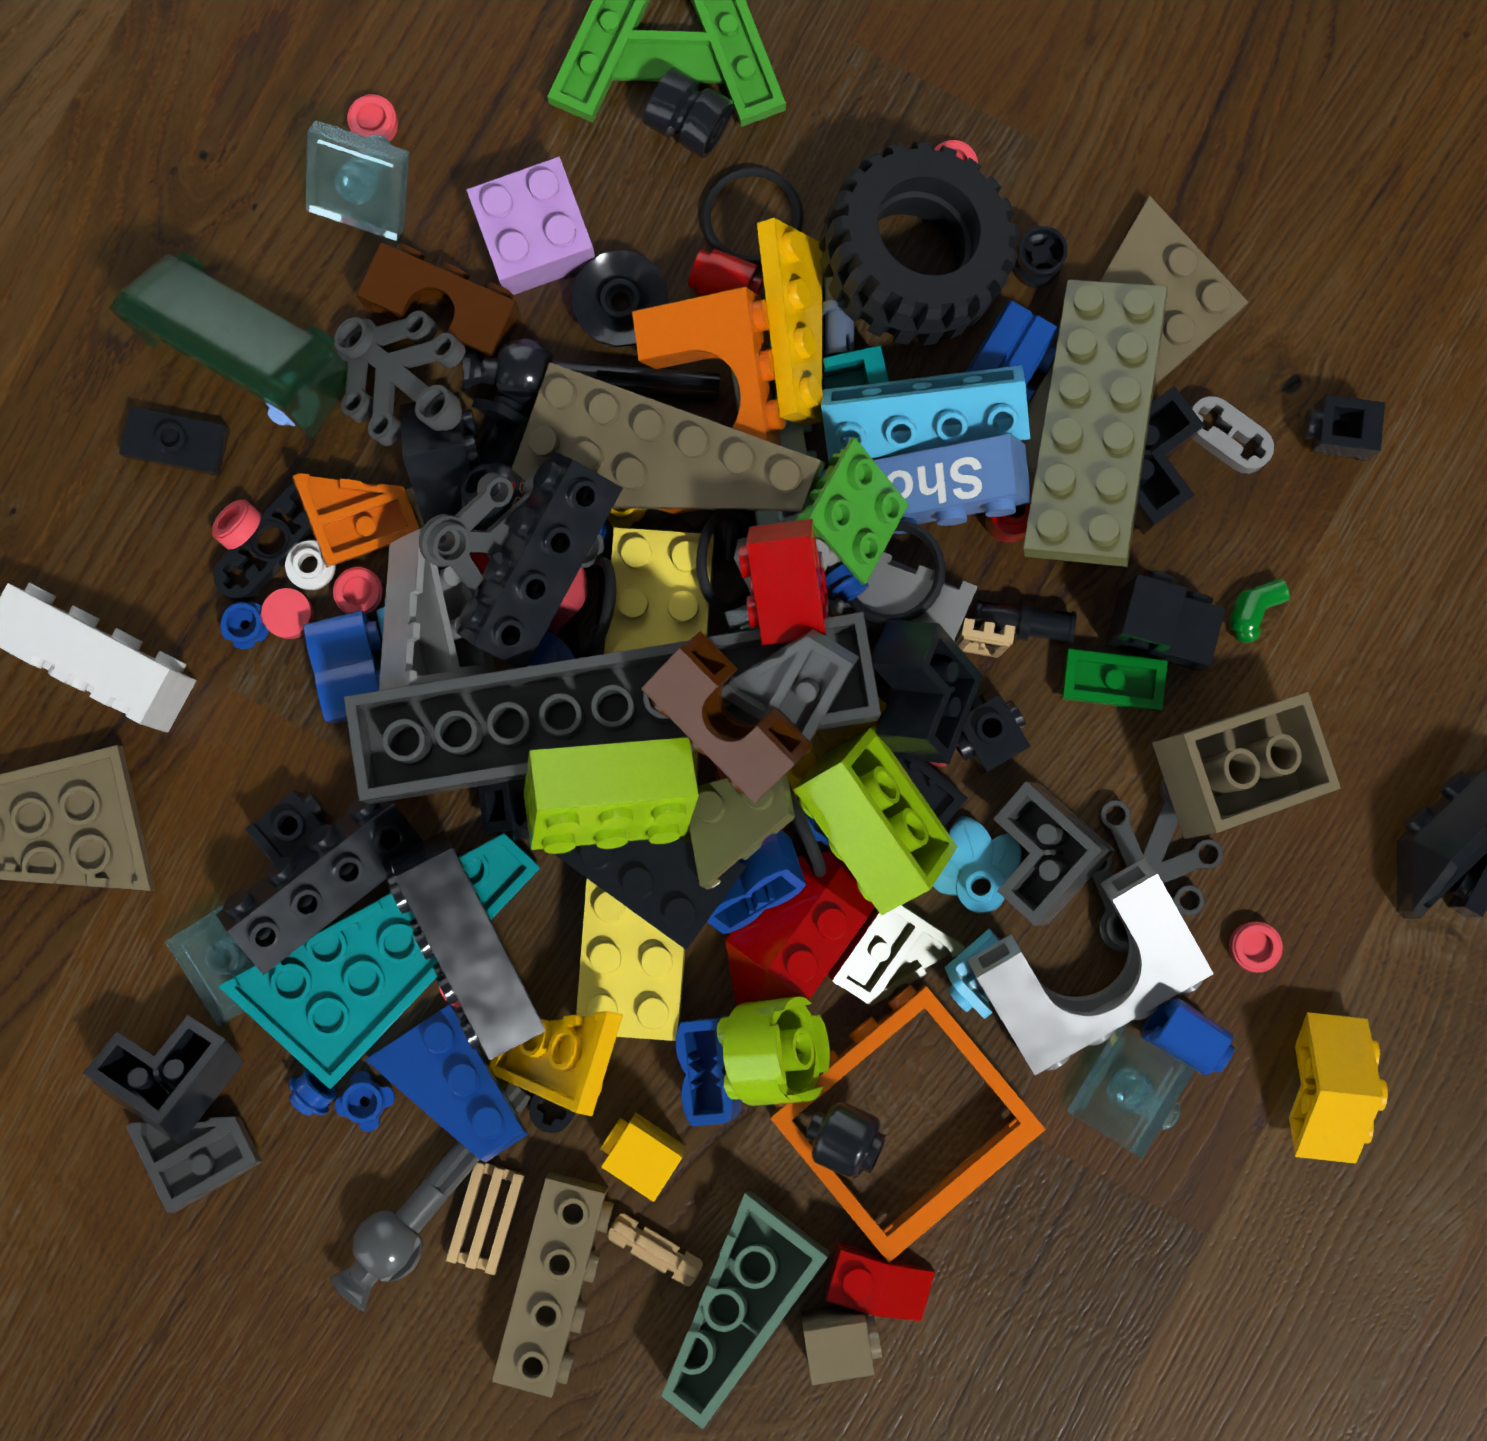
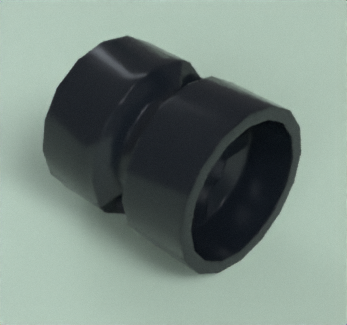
(682, 109)

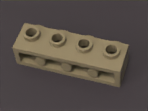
(551, 1283)

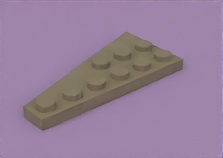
(1196, 305)
(660, 451)
(73, 824)

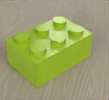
(609, 794)
(876, 820)

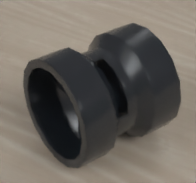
(1045, 247)

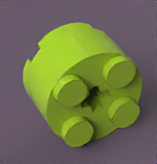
(773, 1052)

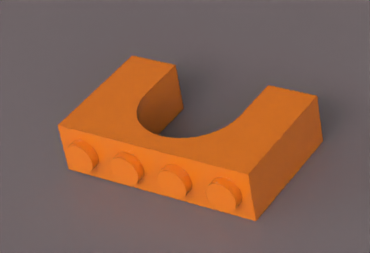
(723, 328)

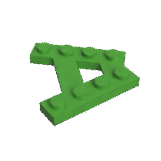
(613, 49)

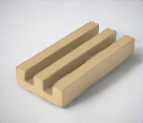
(984, 635)
(473, 1259)

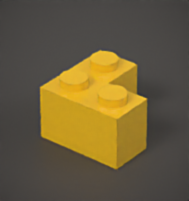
(1337, 1088)

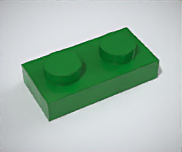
(1114, 680)

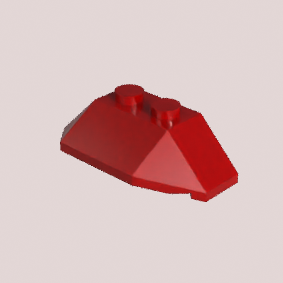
(799, 941)

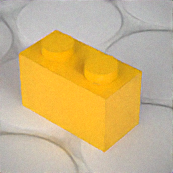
(642, 1155)

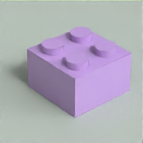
(532, 226)

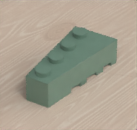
(747, 1297)

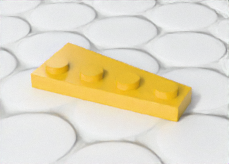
(794, 317)

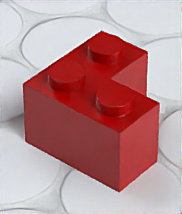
(785, 581)

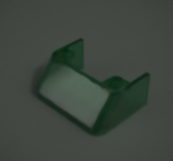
(234, 338)

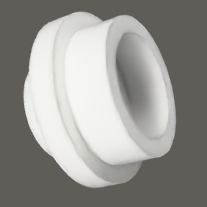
(308, 581)

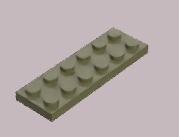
(1096, 423)

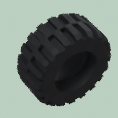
(948, 196)

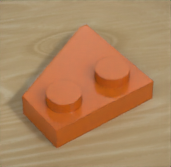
(353, 515)

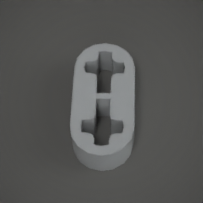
(1238, 426)

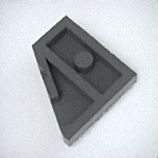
(795, 680)
(204, 1161)

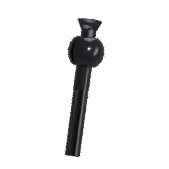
(524, 362)

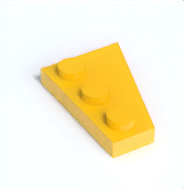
(564, 1061)

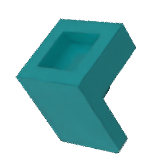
(854, 368)

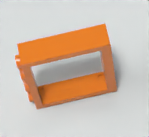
(962, 1179)

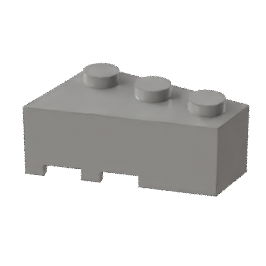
(899, 588)
(423, 622)

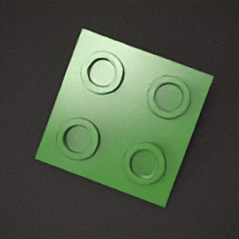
(855, 509)

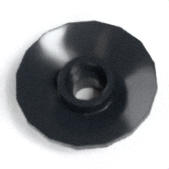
(611, 277)

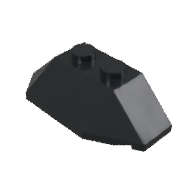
(1441, 843)

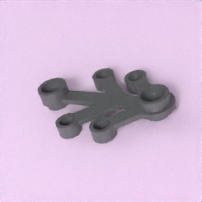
(361, 342)
(463, 539)
(1154, 854)

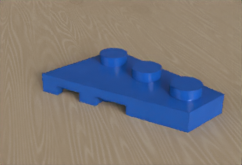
(452, 1084)

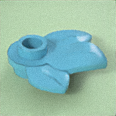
(978, 859)

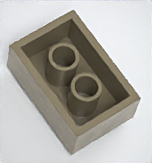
(1246, 766)

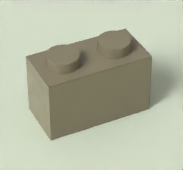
(840, 1343)

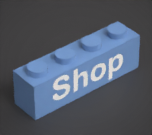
(961, 480)

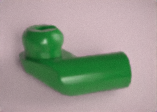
(1251, 606)

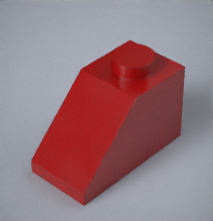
(874, 1286)

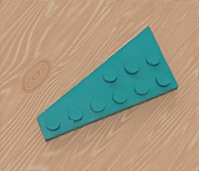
(362, 971)

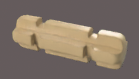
(655, 1249)

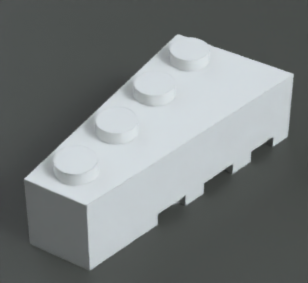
(92, 660)

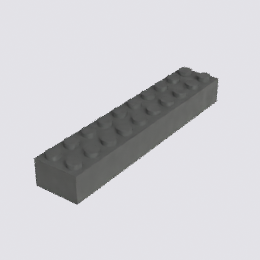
(486, 724)

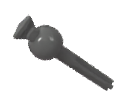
(390, 1241)

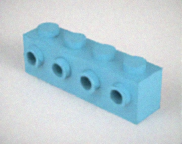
(926, 411)

